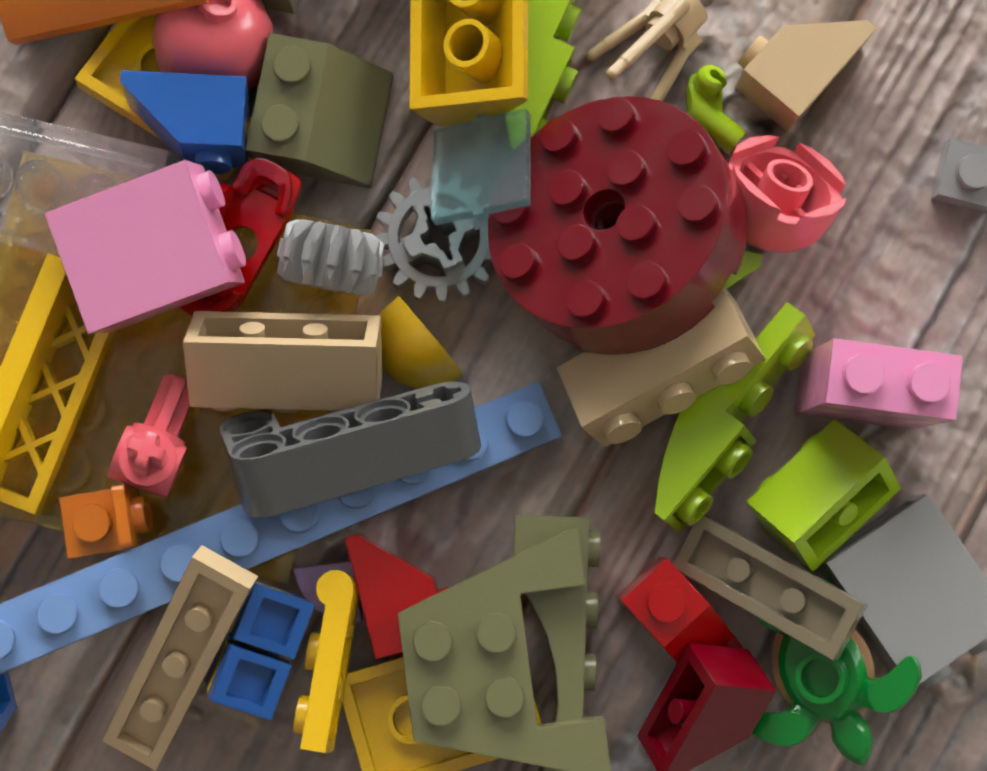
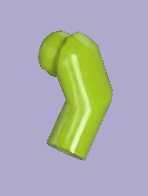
(705, 105)

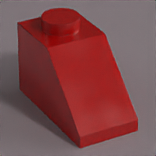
(385, 588)
(673, 610)

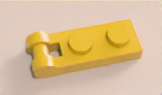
(329, 658)

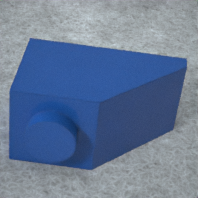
(194, 114)

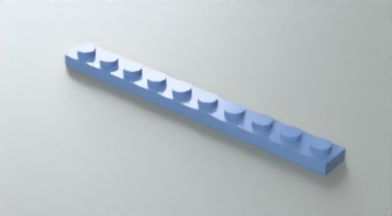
(150, 573)

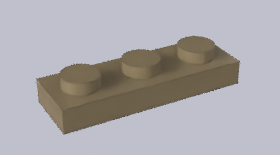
(770, 587)

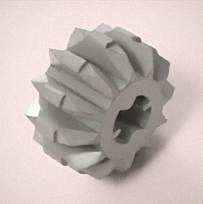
(330, 257)

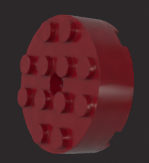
(622, 226)

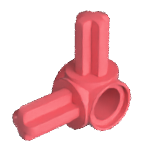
(152, 451)

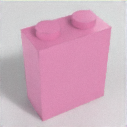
(147, 246)
(879, 385)

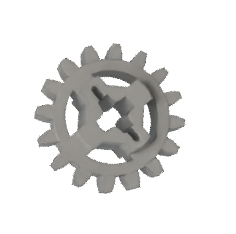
(414, 252)

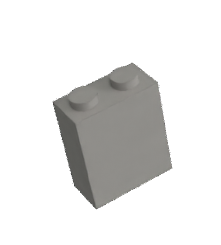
(918, 587)

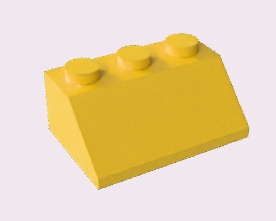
(467, 58)

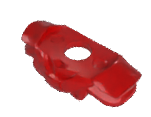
(257, 200)

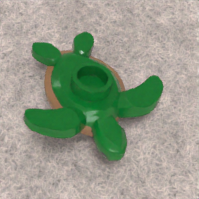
(833, 693)

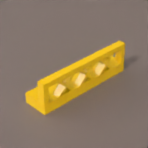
(23, 373)

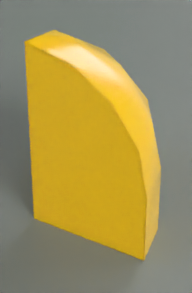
(411, 351)

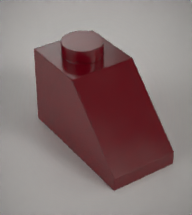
(705, 707)

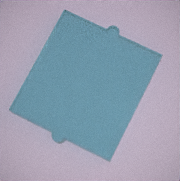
(481, 167)

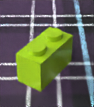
(824, 494)

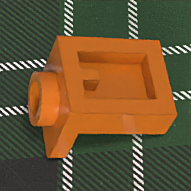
(105, 521)

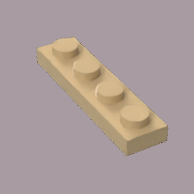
(179, 657)

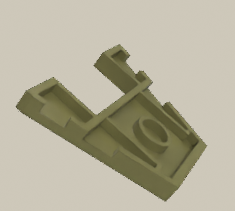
(473, 669)

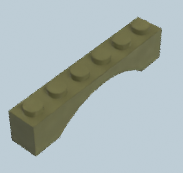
(565, 613)

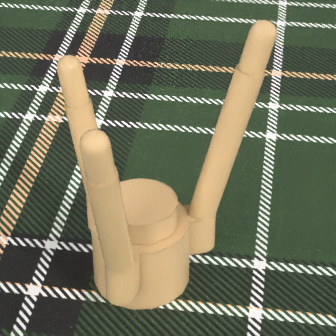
(667, 25)

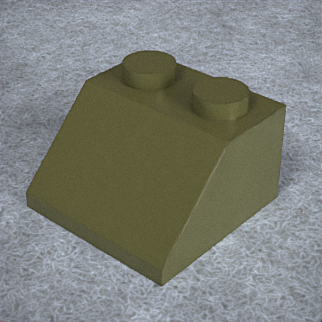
(319, 111)

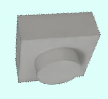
(962, 175)

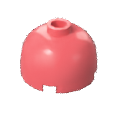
(214, 39)
(787, 193)

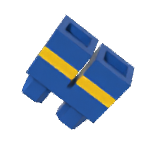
(248, 667)

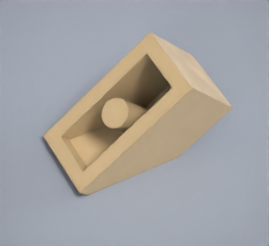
(798, 65)

